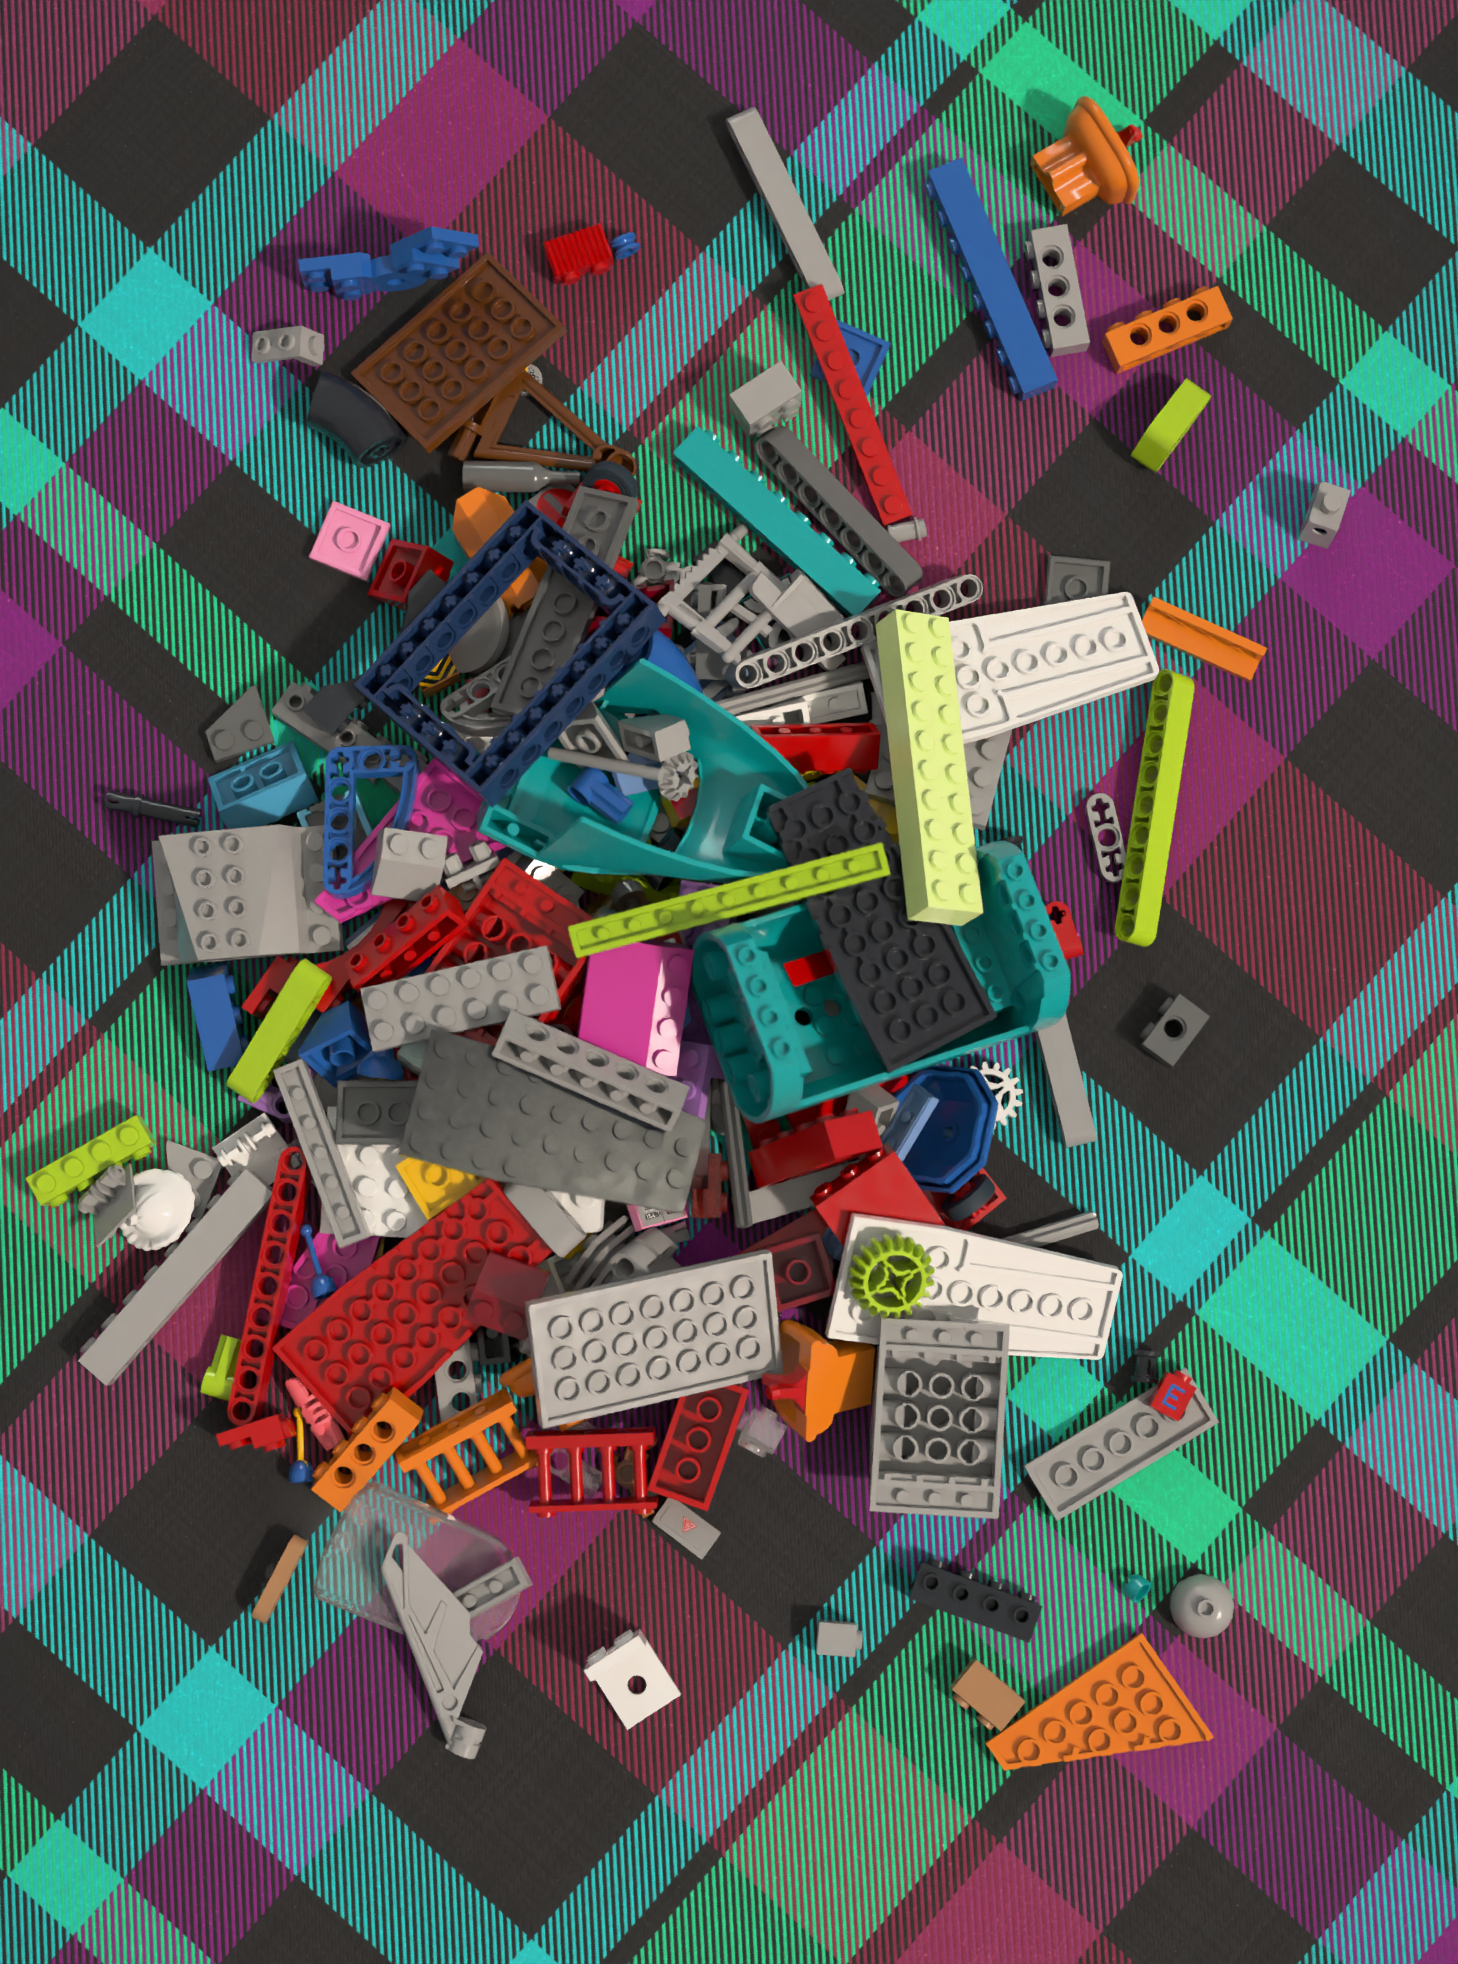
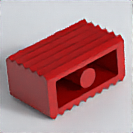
(578, 254)

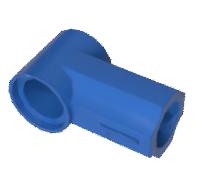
(593, 789)

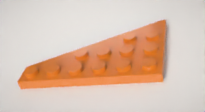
(1109, 1709)

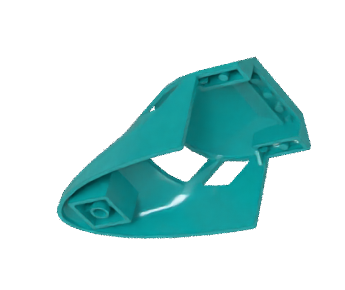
(729, 825)

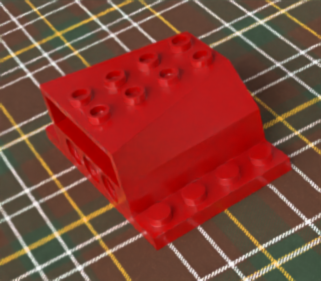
(515, 916)

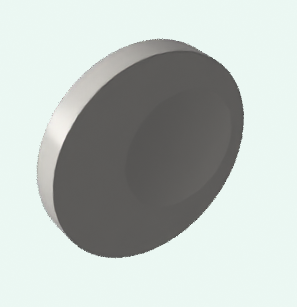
(483, 641)

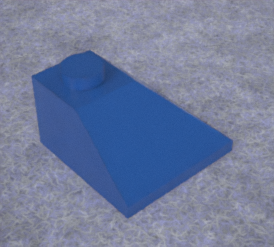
(337, 1043)

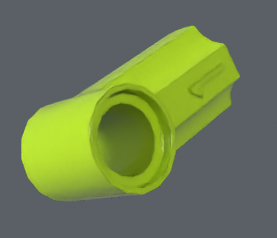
(220, 1376)

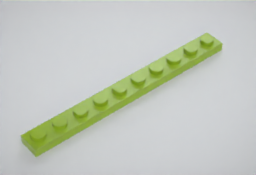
(729, 900)

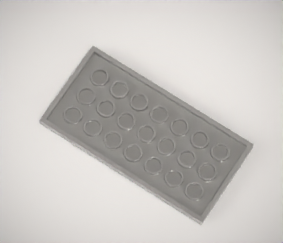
(654, 1338)

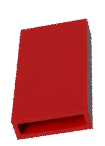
(876, 1188)

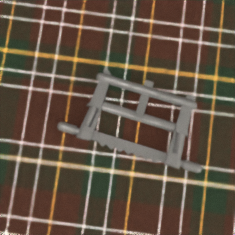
(703, 628)

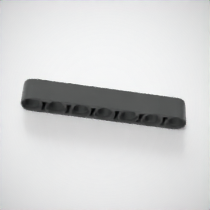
(838, 511)

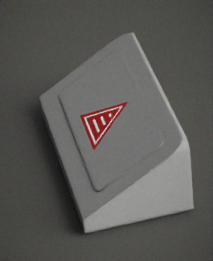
(686, 1527)

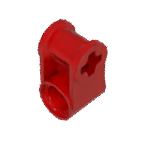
(1065, 930)

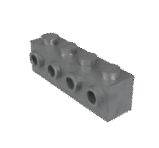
(355, 734)

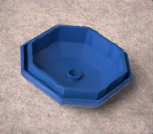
(964, 1107)

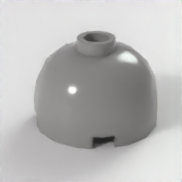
(1201, 1606)

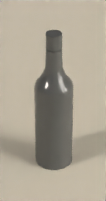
(513, 476)

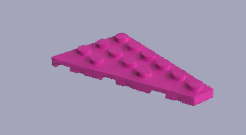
(441, 808)

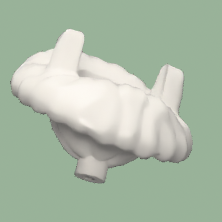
(161, 1211)

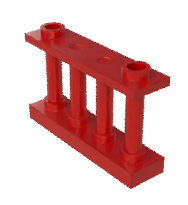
(606, 1442)

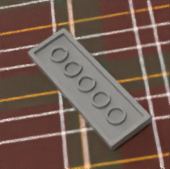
(460, 998)
(1114, 1450)

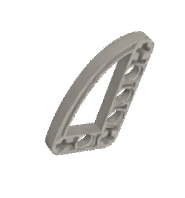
(465, 720)

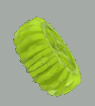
(865, 1288)

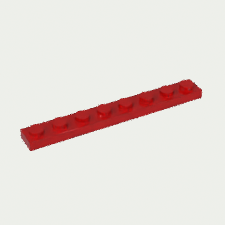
(852, 405)

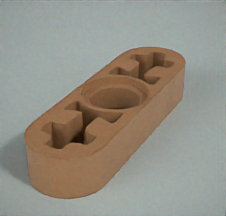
(279, 1579)

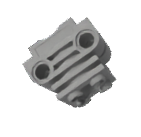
(611, 1260)

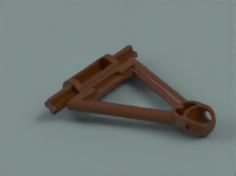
(493, 416)

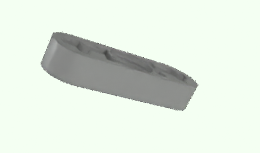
(1093, 817)

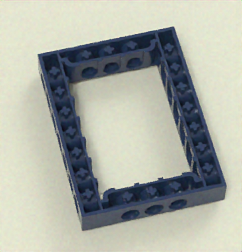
(462, 604)

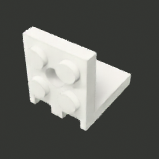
(627, 1658)

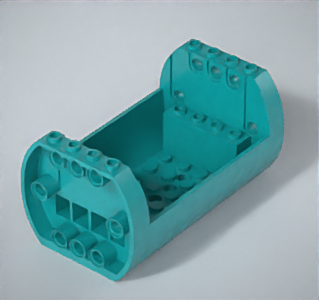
(786, 1067)

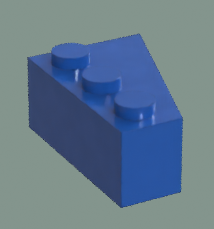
(217, 1014)

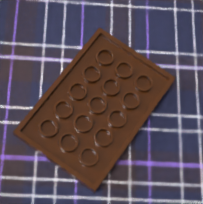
(458, 352)

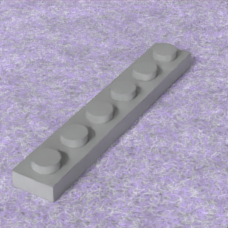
(322, 1153)

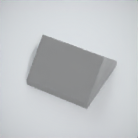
(592, 736)

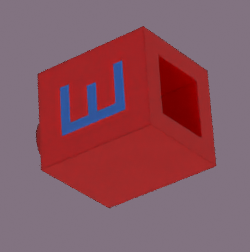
(1172, 1395)

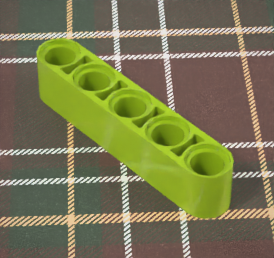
(279, 1030)

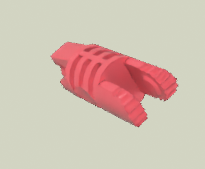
(323, 1423)

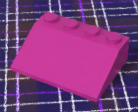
(638, 1002)

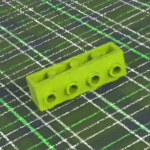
(90, 1161)

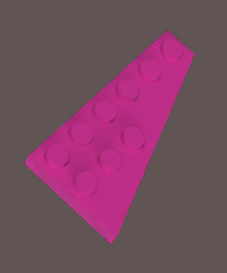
(335, 1262)

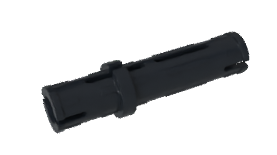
(153, 809)

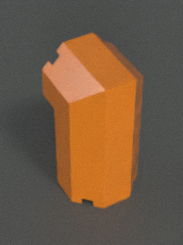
(474, 523)

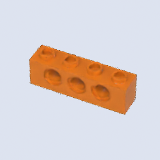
(1127, 355)
(339, 1487)

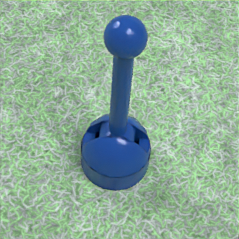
(322, 1285)

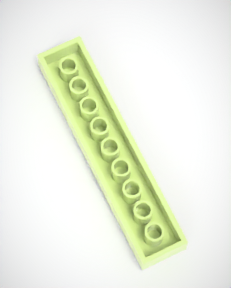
(928, 768)

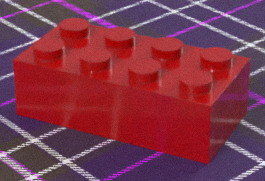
(814, 1147)
(698, 1445)

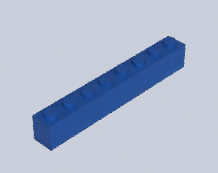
(991, 280)

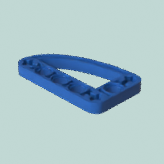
(347, 807)

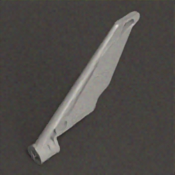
(439, 1640)

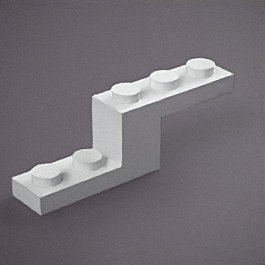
(813, 708)

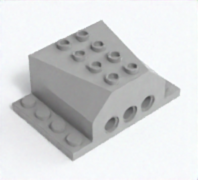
(242, 894)
(938, 1417)

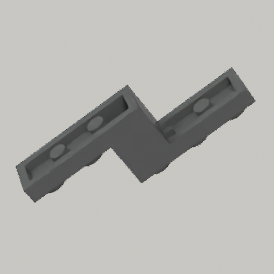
(706, 661)

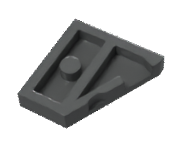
(240, 728)

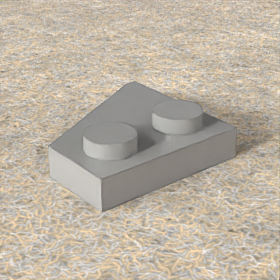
(198, 1169)

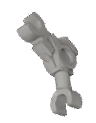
(655, 570)

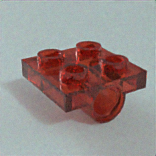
(711, 1201)

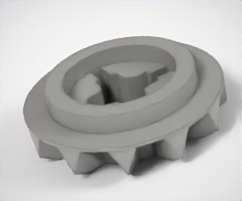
(671, 786)

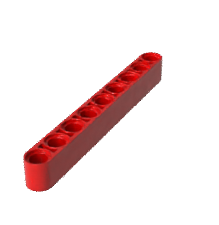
(260, 1297)

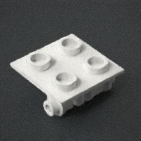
(251, 1149)

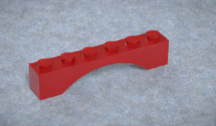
(336, 967)

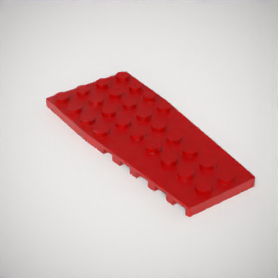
(407, 1307)

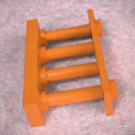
(465, 1425)

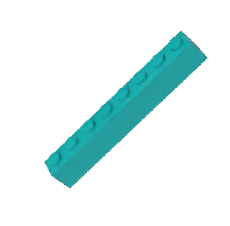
(775, 523)

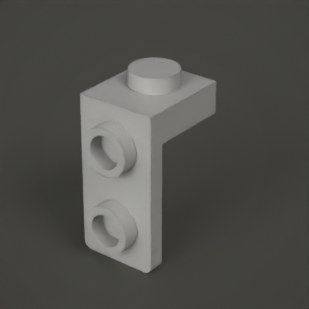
(288, 343)

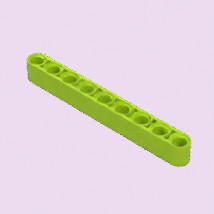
(1154, 808)

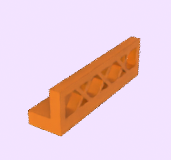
(1202, 639)

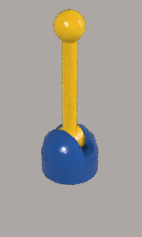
(301, 1470)

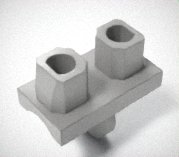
(483, 861)

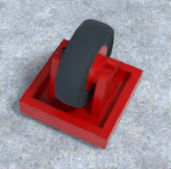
(607, 477)
(968, 1203)

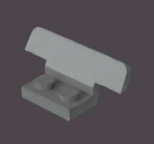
(798, 608)

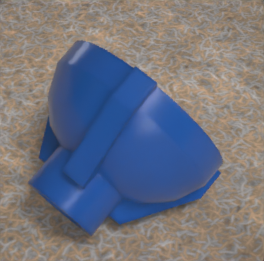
(381, 1065)

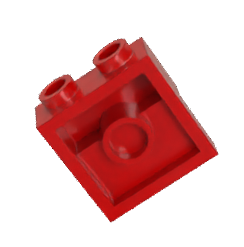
(269, 987)
(264, 1433)

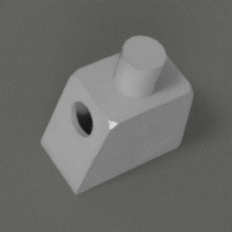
(1324, 512)

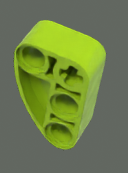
(1170, 425)

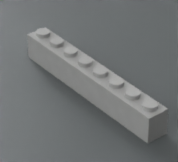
(177, 1277)

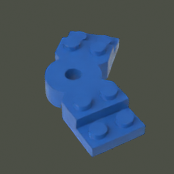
(412, 260)

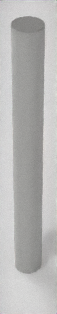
(606, 764)

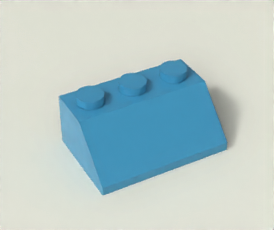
(263, 788)

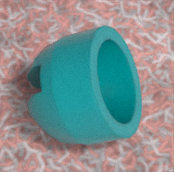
(1137, 1587)

